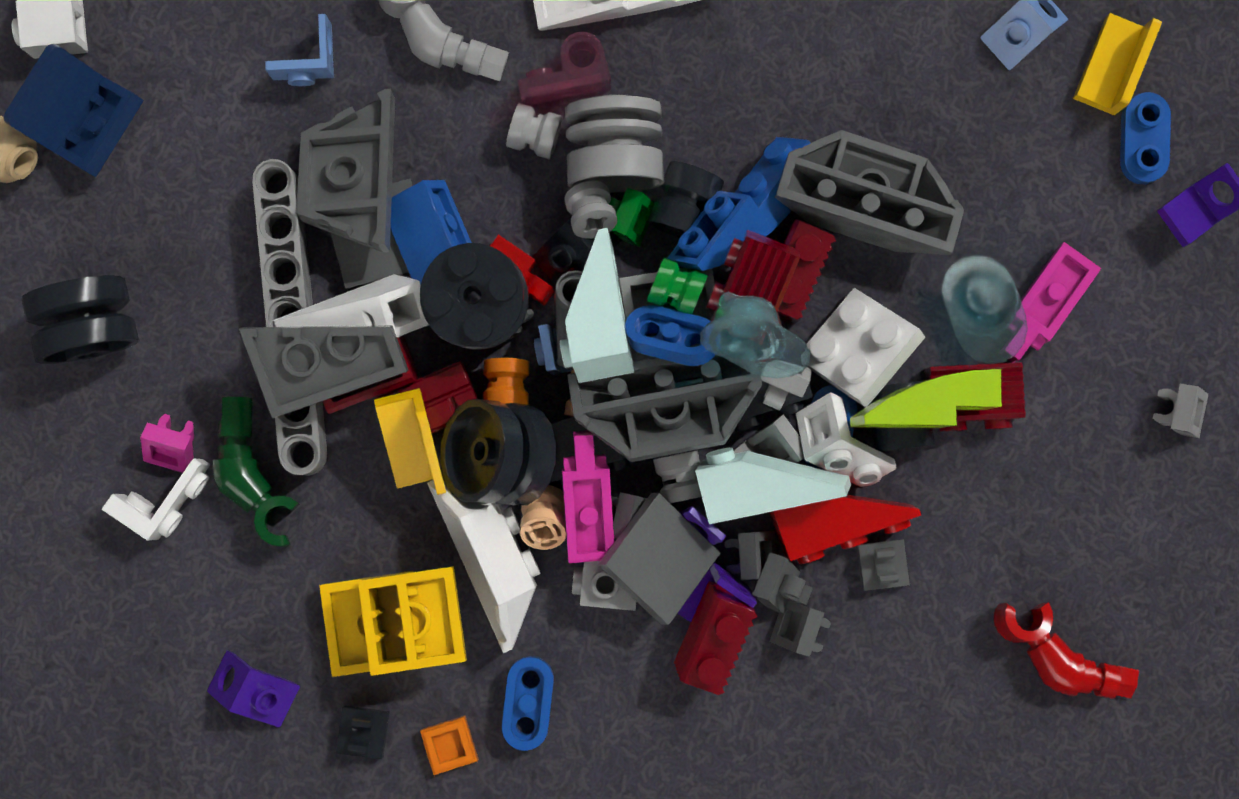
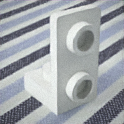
(830, 446)
(136, 513)

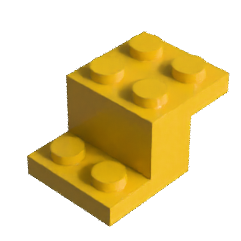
(393, 622)

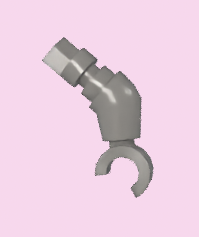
(438, 45)

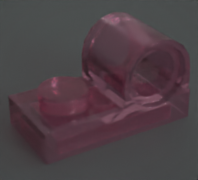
(573, 81)

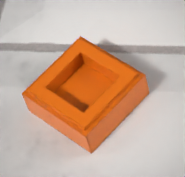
(449, 745)

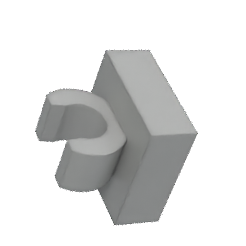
(779, 388)
(1187, 412)

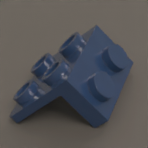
(72, 109)

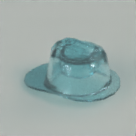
(984, 309)
(752, 337)

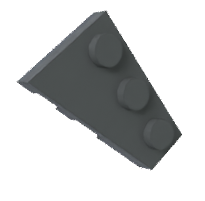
(319, 362)

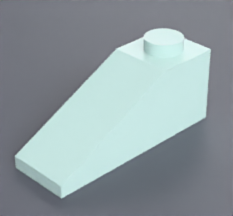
(596, 319)
(758, 484)

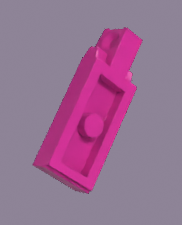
(1054, 295)
(587, 501)

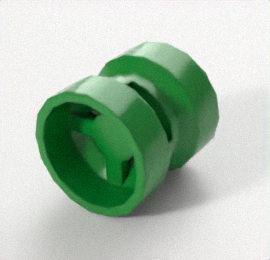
(676, 287)

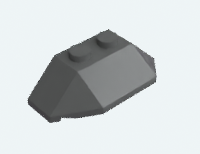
(871, 194)
(665, 406)

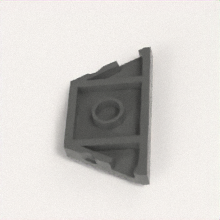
(350, 173)

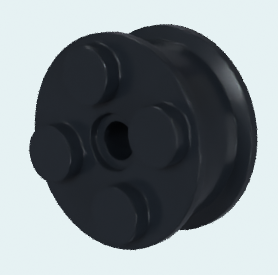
(447, 292)

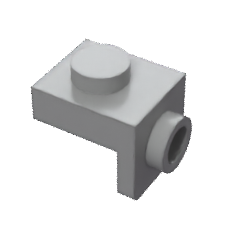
(776, 441)

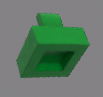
(632, 216)

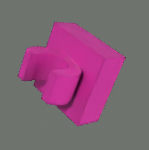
(167, 446)

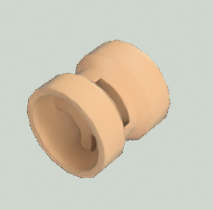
(544, 520)

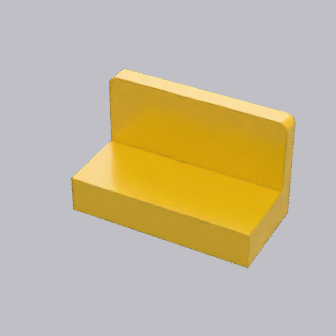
(1116, 63)
(409, 439)

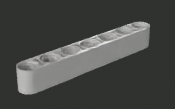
(279, 297)

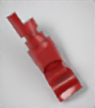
(1057, 663)

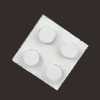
(862, 347)

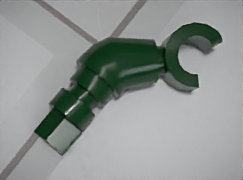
(238, 473)

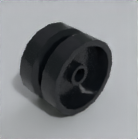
(79, 319)
(497, 452)

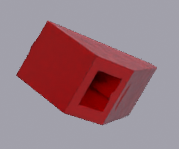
(844, 521)

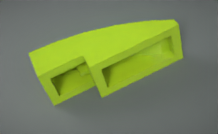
(933, 401)

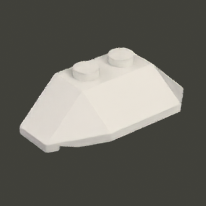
(493, 560)

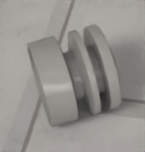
(614, 135)

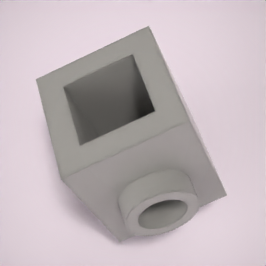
(599, 589)

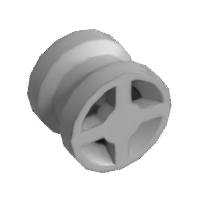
(590, 208)

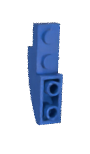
(732, 214)

